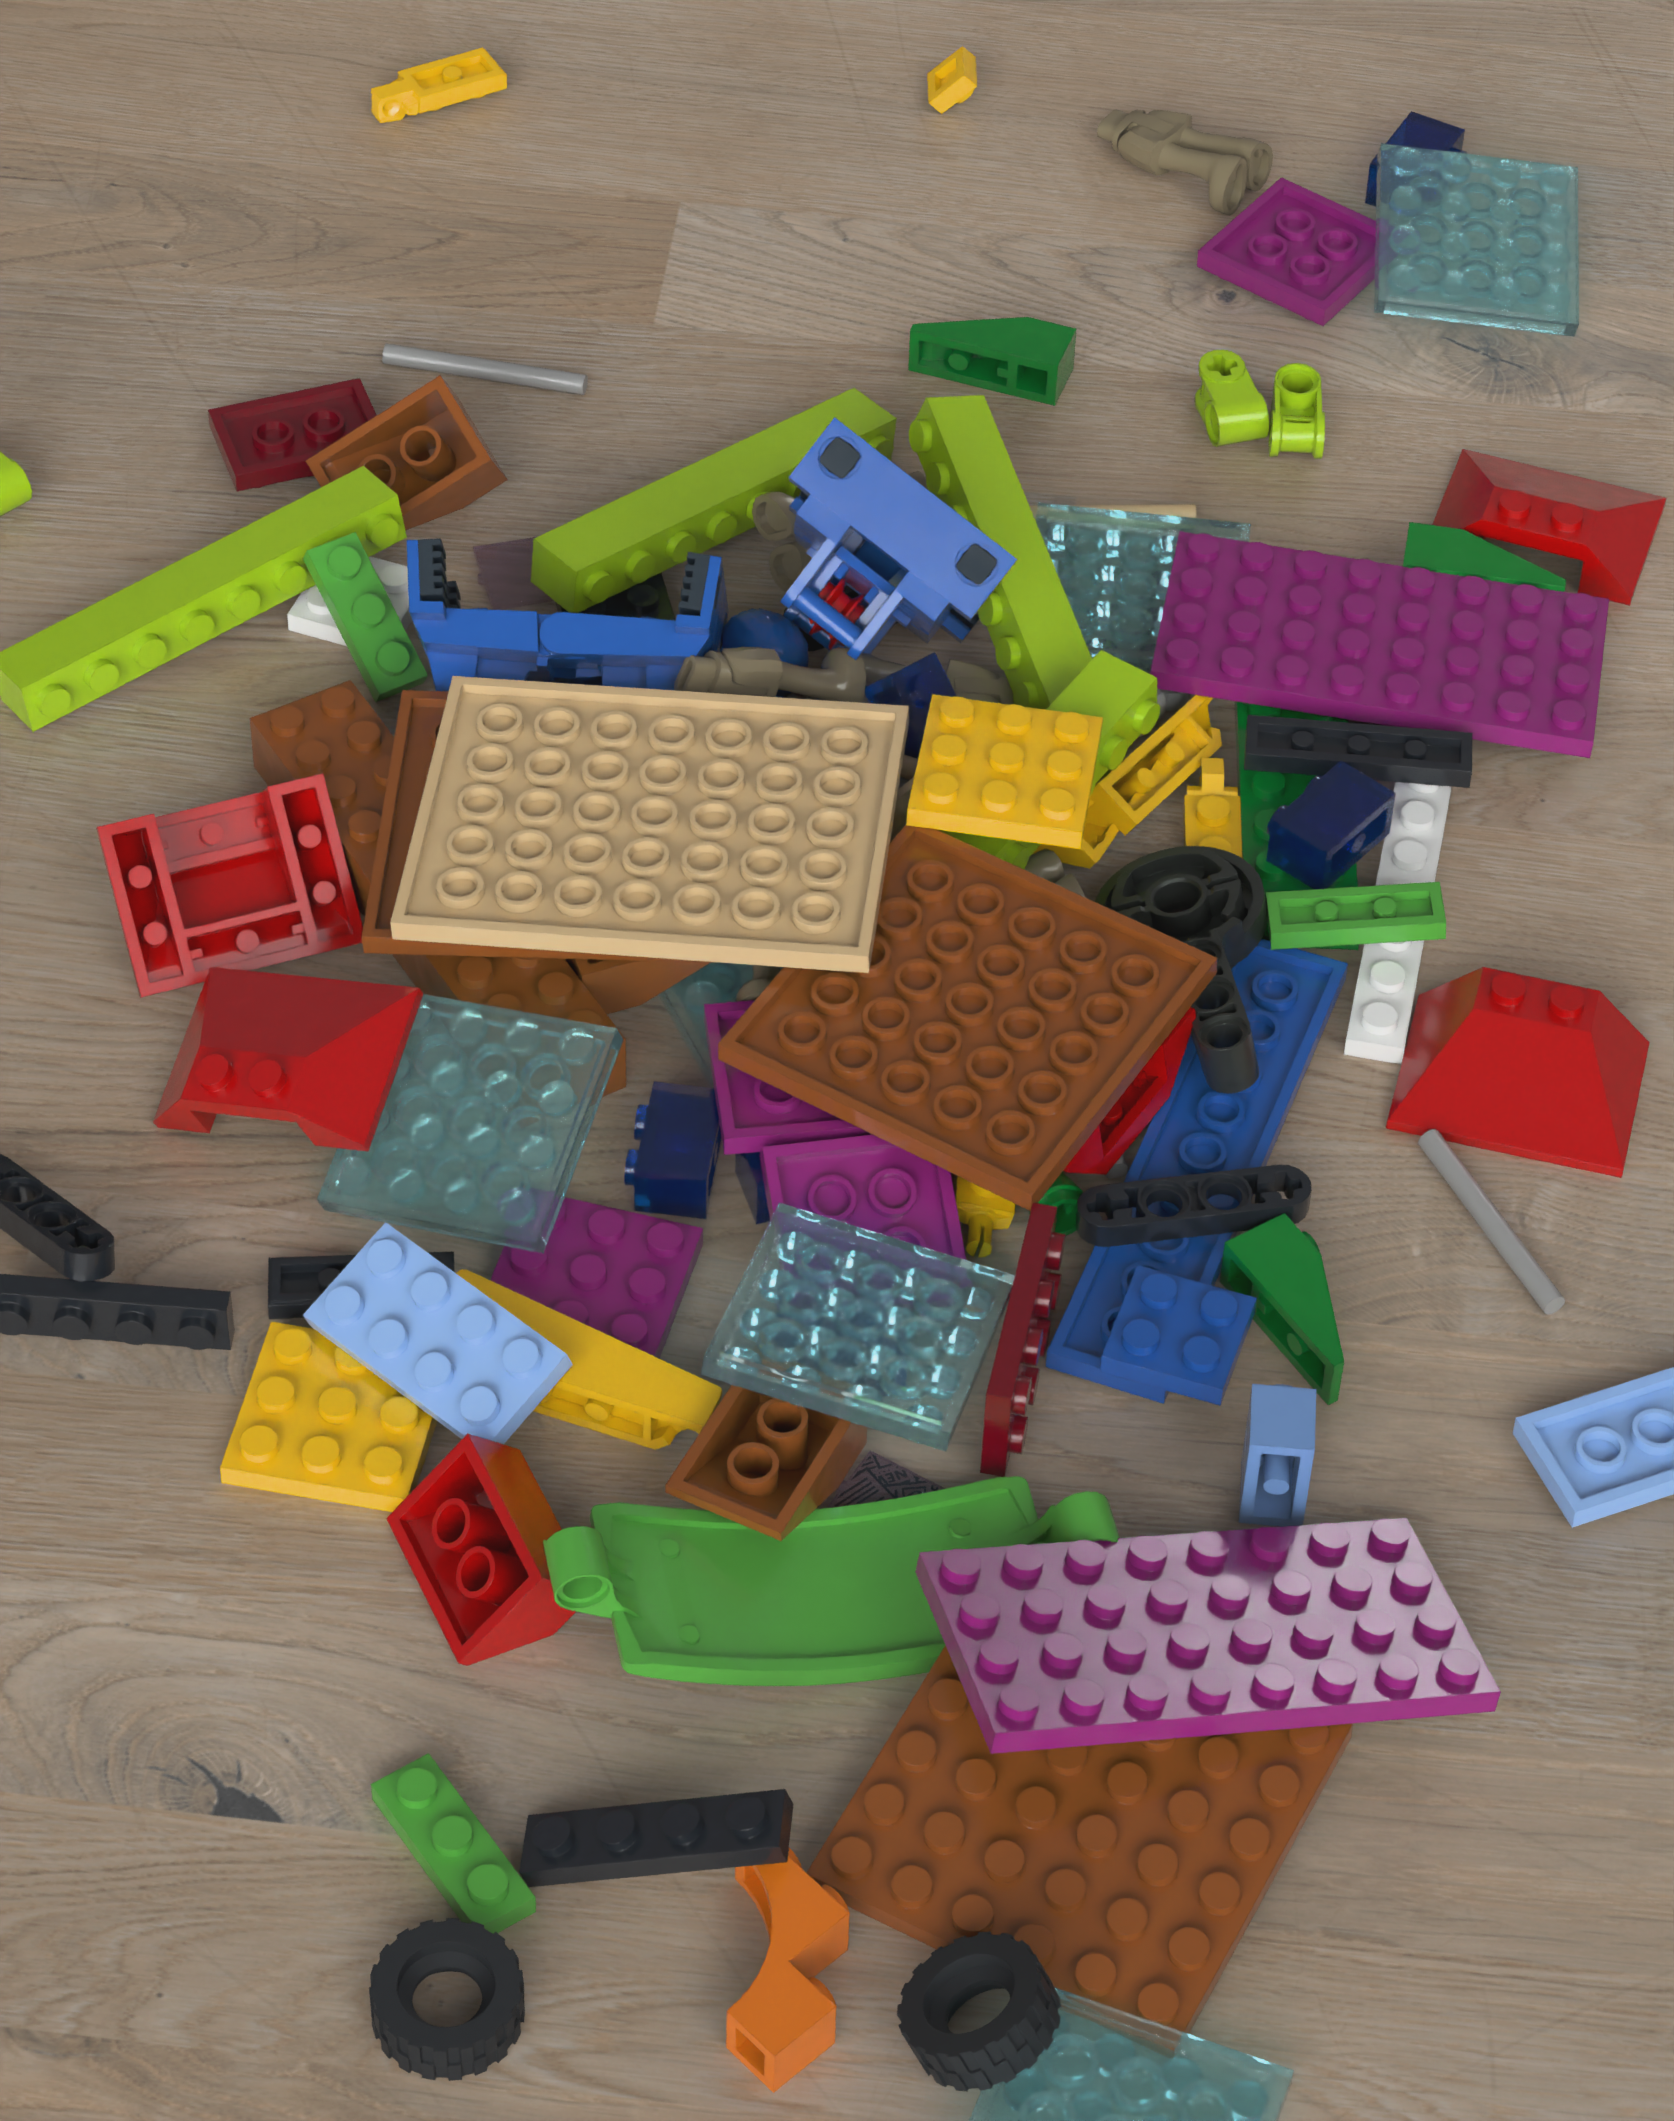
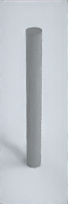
(485, 369)
(1491, 1222)

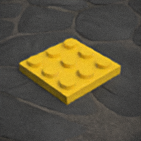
(1005, 771)
(325, 1427)

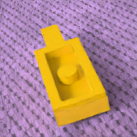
(438, 85)
(1213, 811)

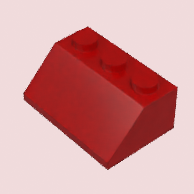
(479, 1549)

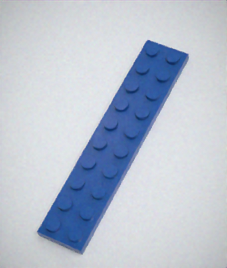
(1206, 1131)

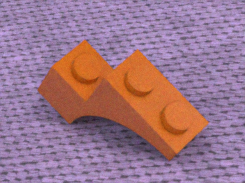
(786, 2011)

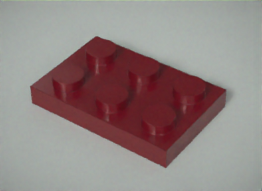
(275, 435)

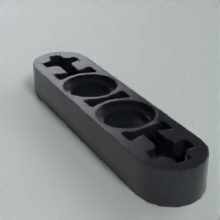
(1191, 1197)
(53, 1226)

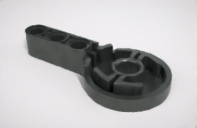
(1219, 895)

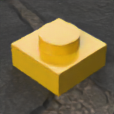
(952, 80)

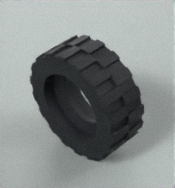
(1001, 2046)
(459, 2048)

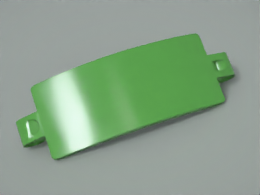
(819, 1608)

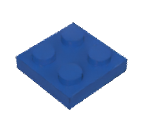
(1178, 1335)

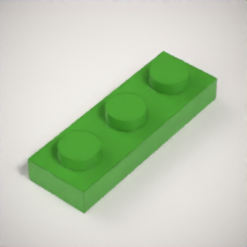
(365, 617)
(1355, 915)
(452, 1846)

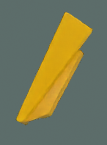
(1144, 780)
(610, 1382)

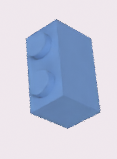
(1277, 1455)

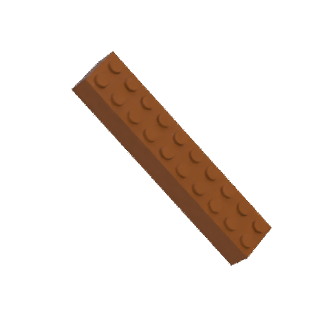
(352, 747)

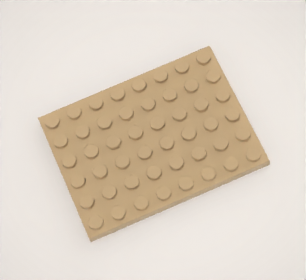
(655, 824)

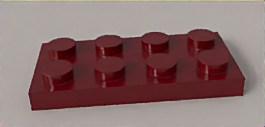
(1022, 1341)

